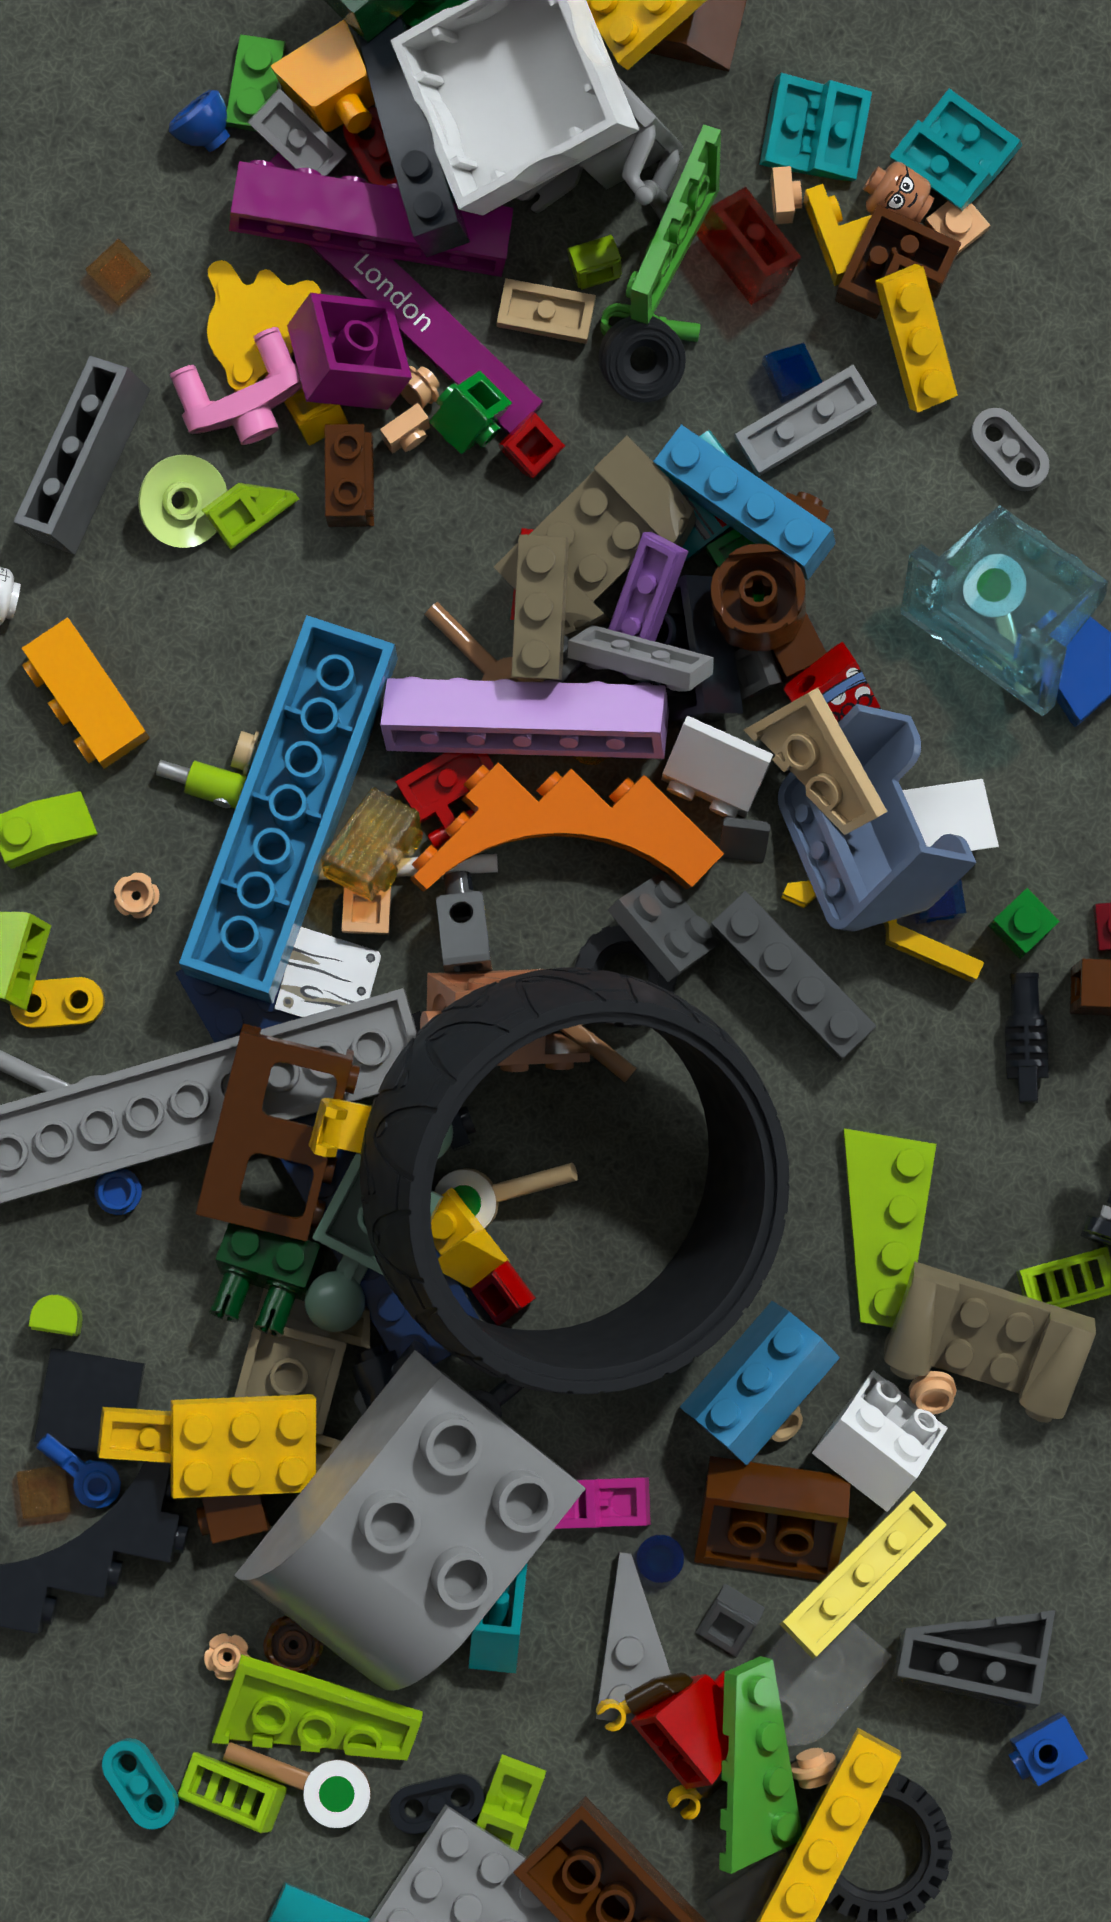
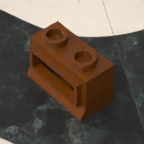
(349, 476)

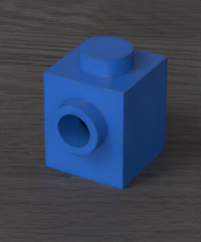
(1063, 1755)

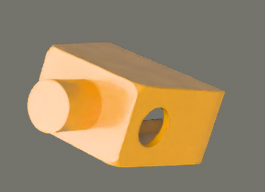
(329, 80)

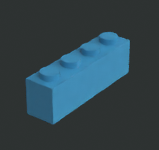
(744, 500)

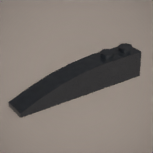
(421, 180)

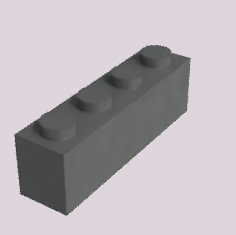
(82, 455)
(792, 976)

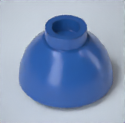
(202, 122)

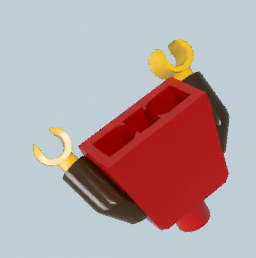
(684, 1727)

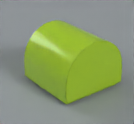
(595, 262)
(56, 1315)

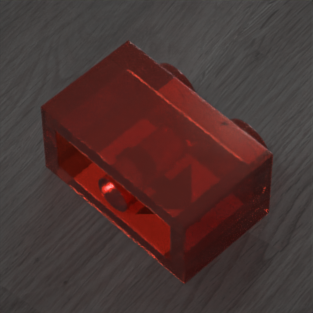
(748, 245)

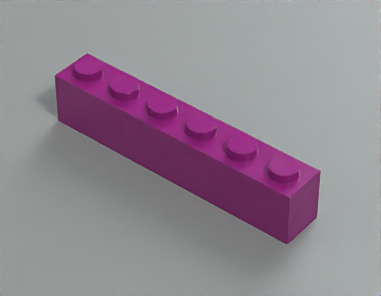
(354, 218)

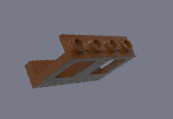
(249, 1130)

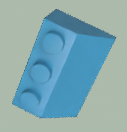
(760, 1381)

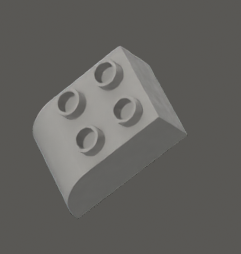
(410, 1528)

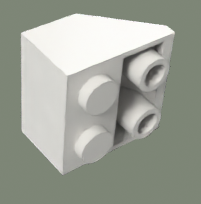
(880, 1441)

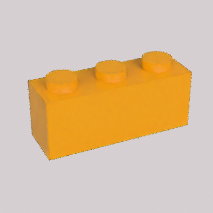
(83, 694)

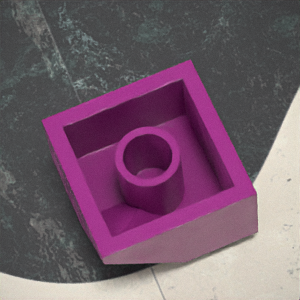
(349, 351)

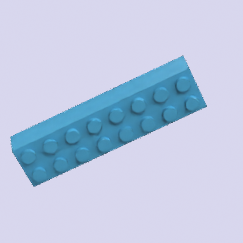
(289, 809)

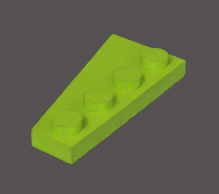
(887, 1209)

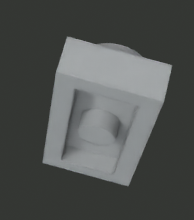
(295, 135)

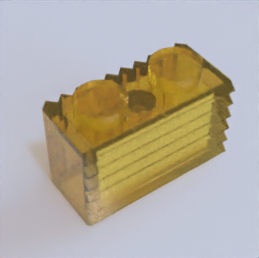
(373, 845)

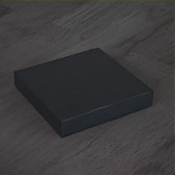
(78, 1389)

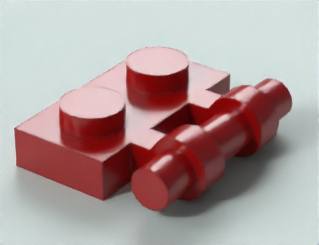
(440, 785)

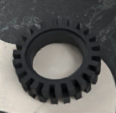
(928, 1873)

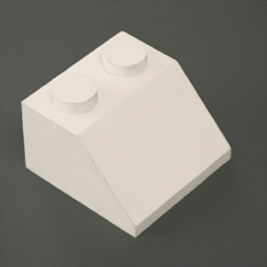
(715, 768)

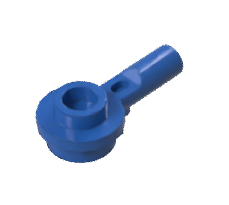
(94, 1481)

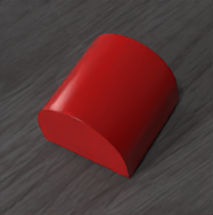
(531, 445)
(502, 1293)

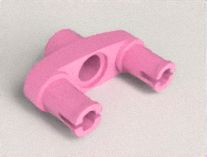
(248, 408)

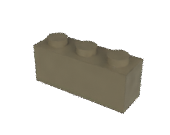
(540, 607)

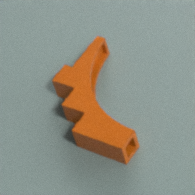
(637, 822)

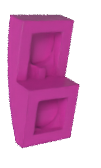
(610, 1504)

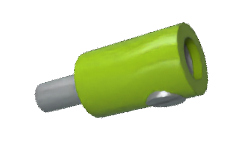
(206, 782)

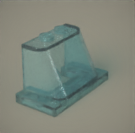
(1004, 603)

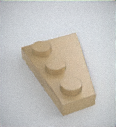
(819, 755)

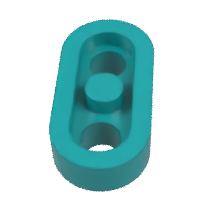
(136, 1785)

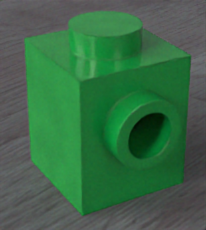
(470, 412)

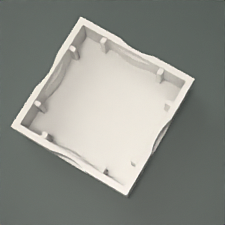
(513, 94)

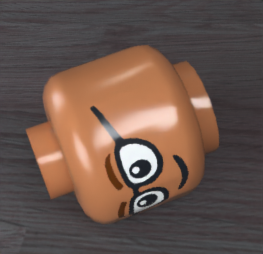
(899, 191)

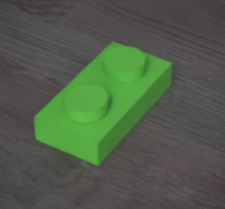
(252, 78)

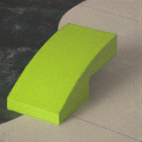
(511, 1800)

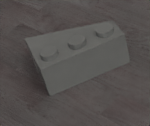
(979, 1659)

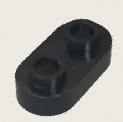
(433, 1796)

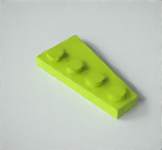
(296, 1709)

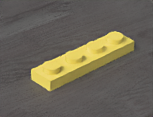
(862, 1574)

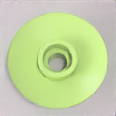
(200, 485)

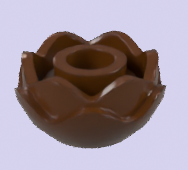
(280, 1653)

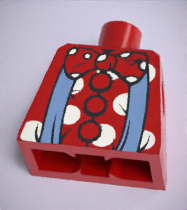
(838, 681)

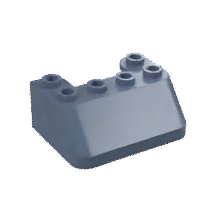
(885, 864)

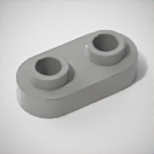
(1012, 448)

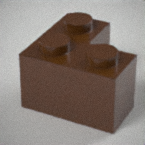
(889, 246)

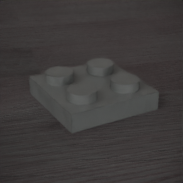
(664, 926)

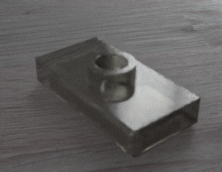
(748, 1893)

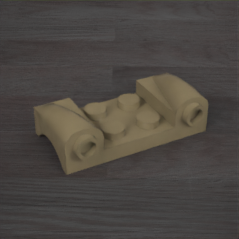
(990, 1339)

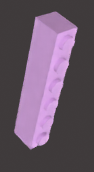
(525, 717)

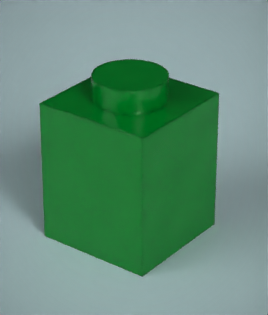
(1023, 923)

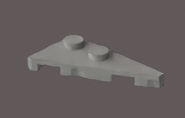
(632, 1643)

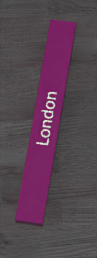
(428, 324)

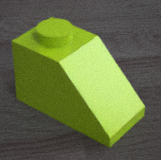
(44, 828)

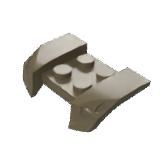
(605, 527)
(300, 1364)

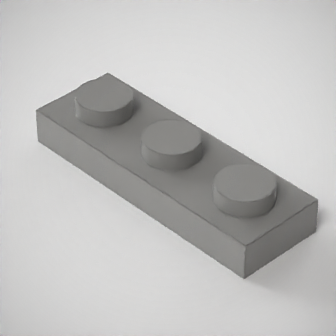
(805, 420)
(640, 658)

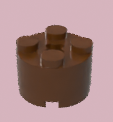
(761, 624)

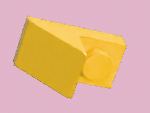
(835, 241)
(463, 1243)

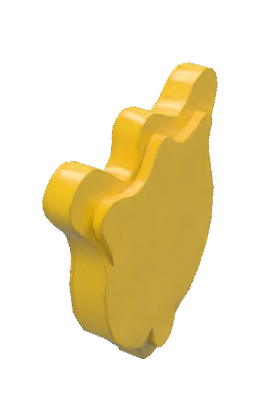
(245, 311)

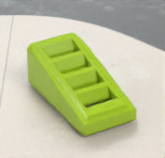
(1030, 1287)
(270, 1804)

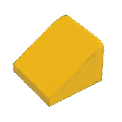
(312, 416)

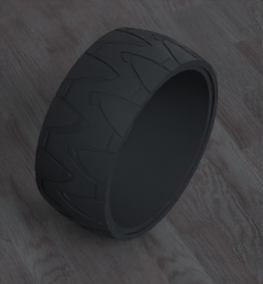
(706, 1280)

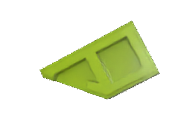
(246, 510)

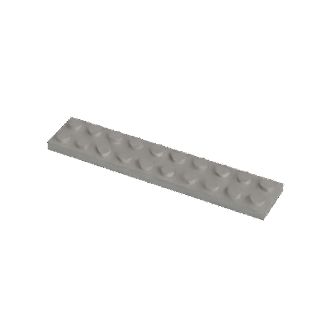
(179, 1098)

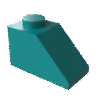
(498, 1633)

